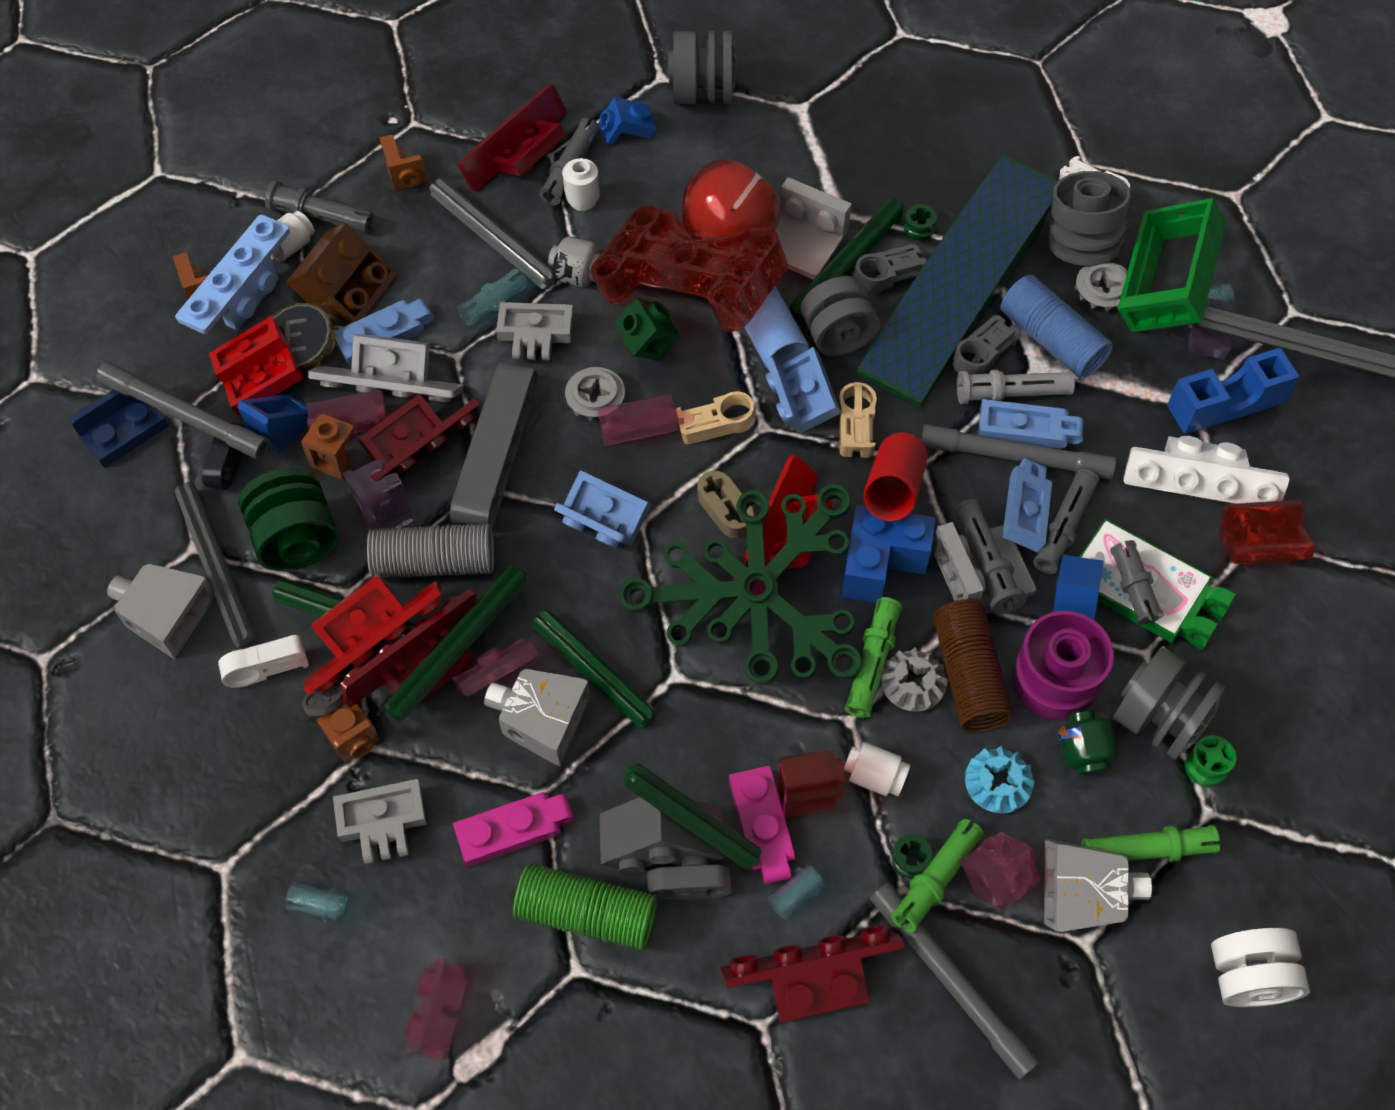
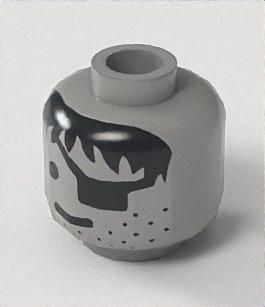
(573, 261)

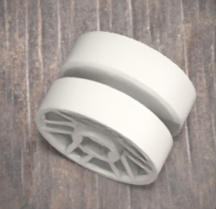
(1260, 967)

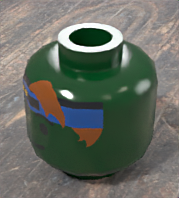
(1088, 743)

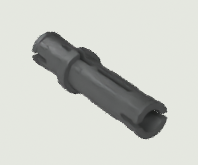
(576, 149)
(1051, 553)

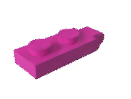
(763, 821)
(512, 827)

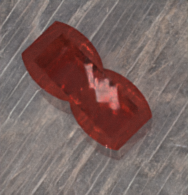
(809, 782)

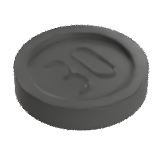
(324, 702)

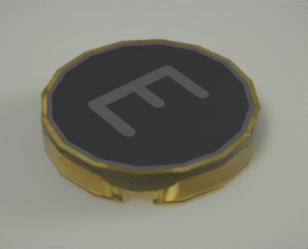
(308, 333)

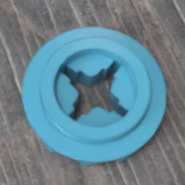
(1005, 797)

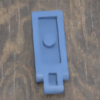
(396, 321)
(1029, 424)
(1028, 505)

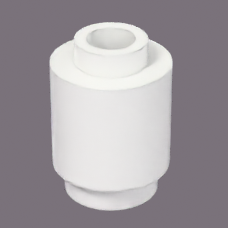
(581, 184)
(299, 235)
(876, 769)

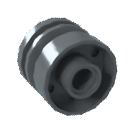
(701, 67)
(1088, 218)
(1162, 698)

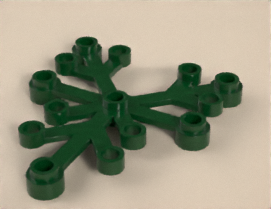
(709, 590)

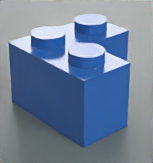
(883, 546)

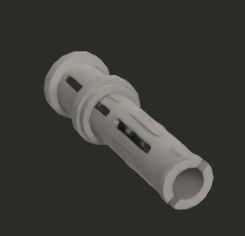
(997, 385)

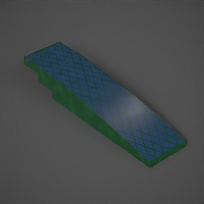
(959, 281)

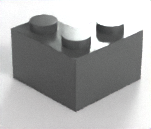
(642, 836)

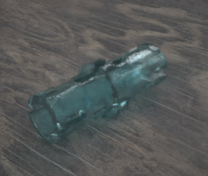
(491, 296)

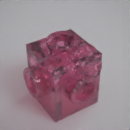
(1001, 870)

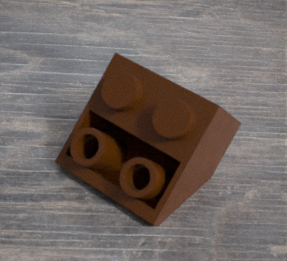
(342, 275)

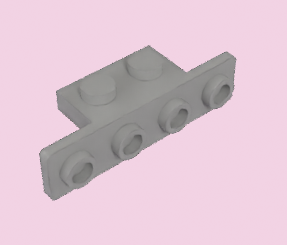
(388, 365)

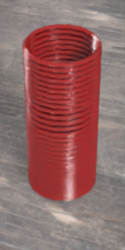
(896, 477)

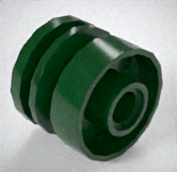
(288, 519)

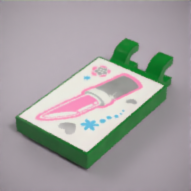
(1176, 584)

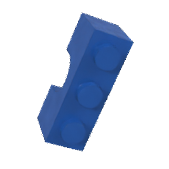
(1259, 385)

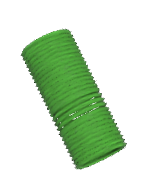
(570, 905)

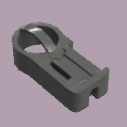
(893, 266)
(987, 344)

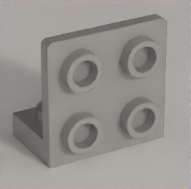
(811, 226)
(962, 568)

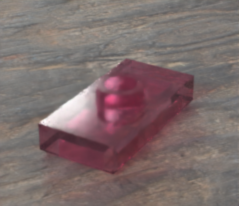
(494, 665)

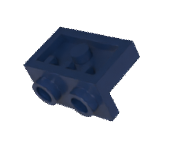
(116, 425)

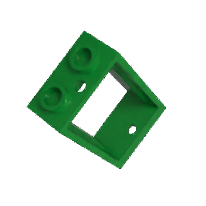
(1176, 306)

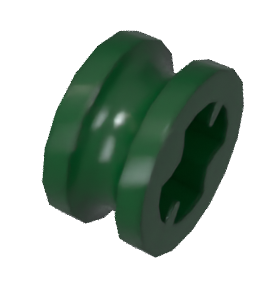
(923, 230)
(899, 860)

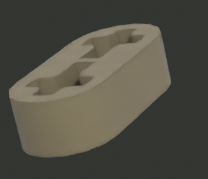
(718, 508)

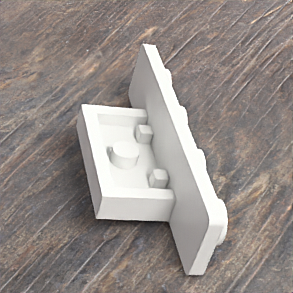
(1204, 472)

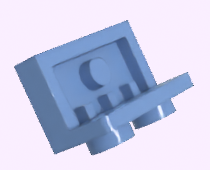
(802, 390)
(604, 509)

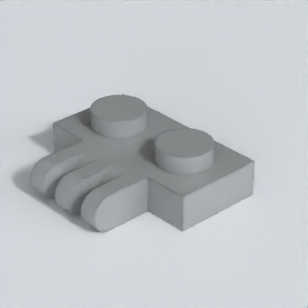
(534, 327)
(380, 817)

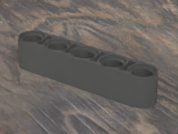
(494, 446)

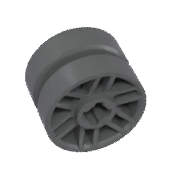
(840, 316)

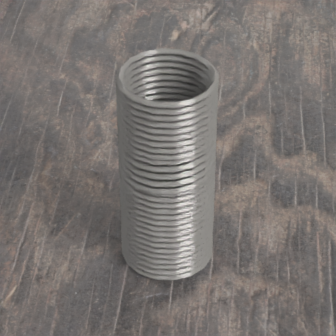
(417, 553)

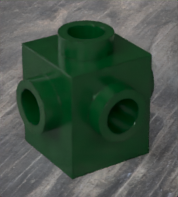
(647, 329)

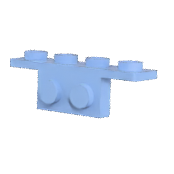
(238, 280)

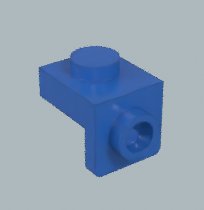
(626, 117)

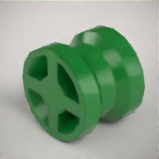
(1216, 752)

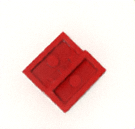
(255, 363)

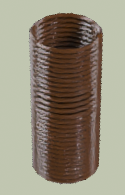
(976, 671)

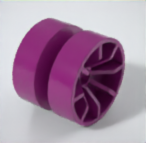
(1062, 664)

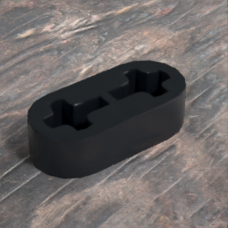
(221, 464)

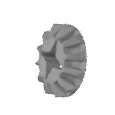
(1089, 279)
(583, 385)
(909, 695)

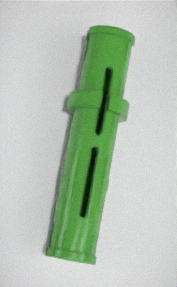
(878, 642)
(1163, 844)
(929, 887)

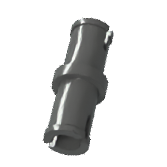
(1136, 582)

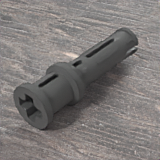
(292, 200)
(995, 569)

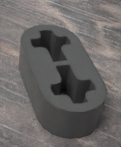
(690, 882)

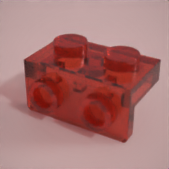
(1265, 532)

